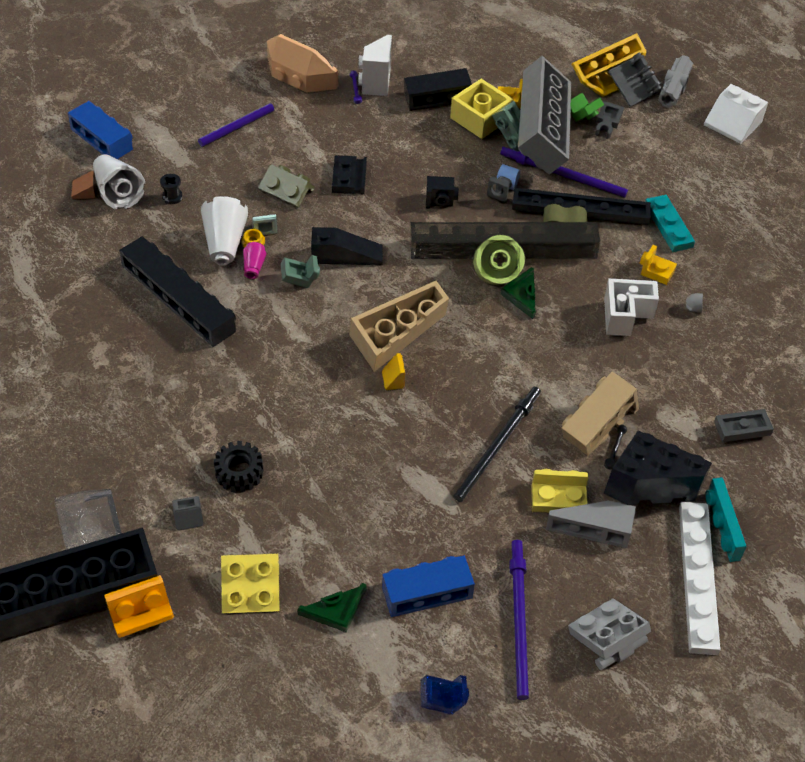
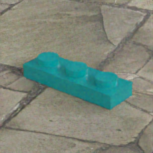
(670, 224)
(725, 519)

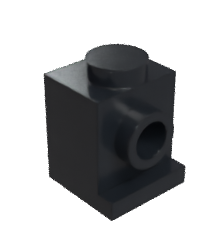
(440, 191)

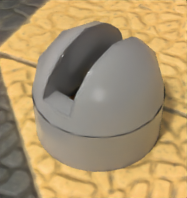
(694, 302)

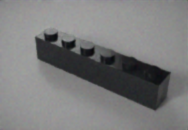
(178, 291)

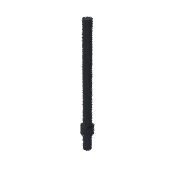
(522, 409)

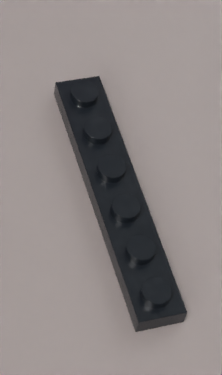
(596, 207)

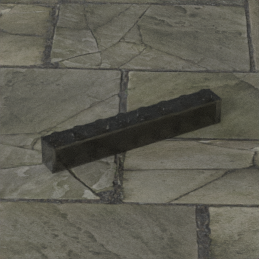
(536, 239)

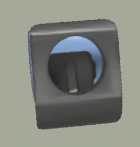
(506, 179)

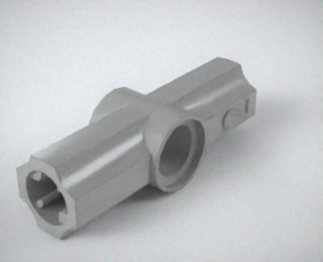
(675, 81)

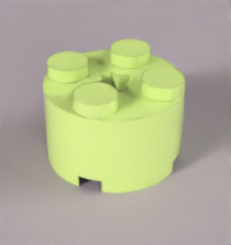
(508, 250)

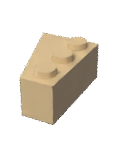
(600, 412)

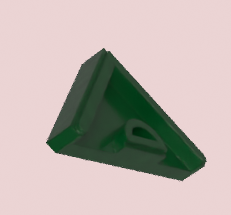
(522, 292)
(335, 609)

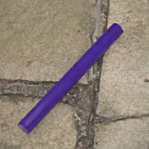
(235, 124)

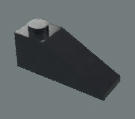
(344, 248)

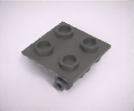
(635, 80)

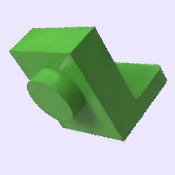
(581, 108)

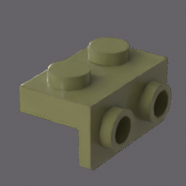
(285, 186)

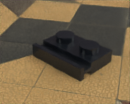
(349, 174)

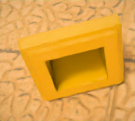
(394, 373)

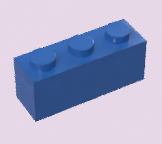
(100, 130)
(427, 585)

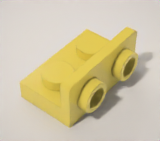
(558, 489)

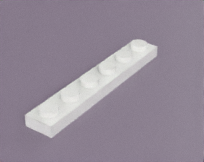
(699, 579)

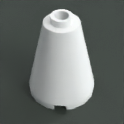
(118, 182)
(223, 227)

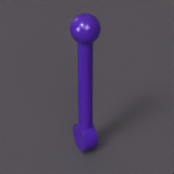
(357, 98)

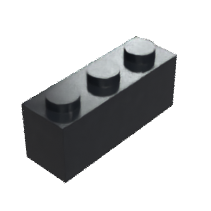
(435, 88)

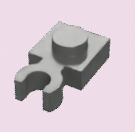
(608, 118)

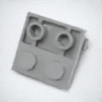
(611, 632)

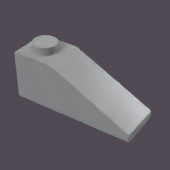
(600, 522)

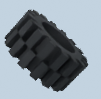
(238, 454)

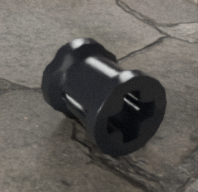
(170, 185)

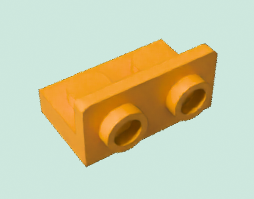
(139, 606)

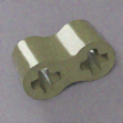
(557, 213)

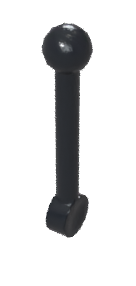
(610, 462)

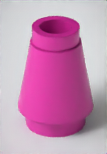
(254, 256)

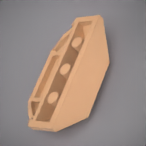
(300, 65)

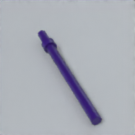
(562, 171)
(518, 569)

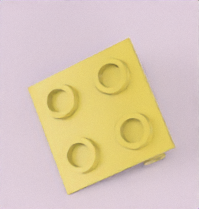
(250, 583)

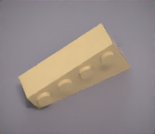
(397, 323)

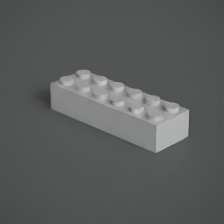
(545, 115)

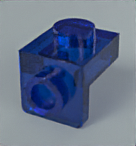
(444, 694)

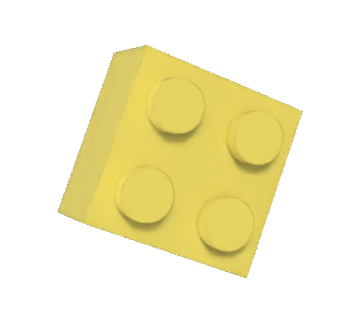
(476, 105)

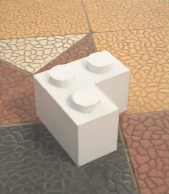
(627, 301)

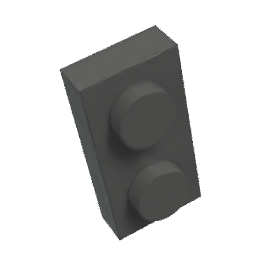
(743, 425)

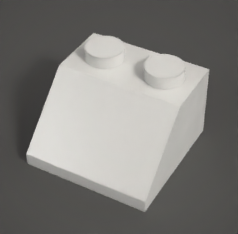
(376, 67)
(736, 113)

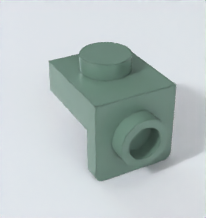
(299, 272)

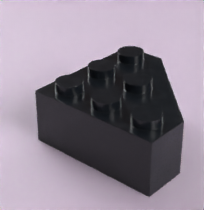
(656, 472)

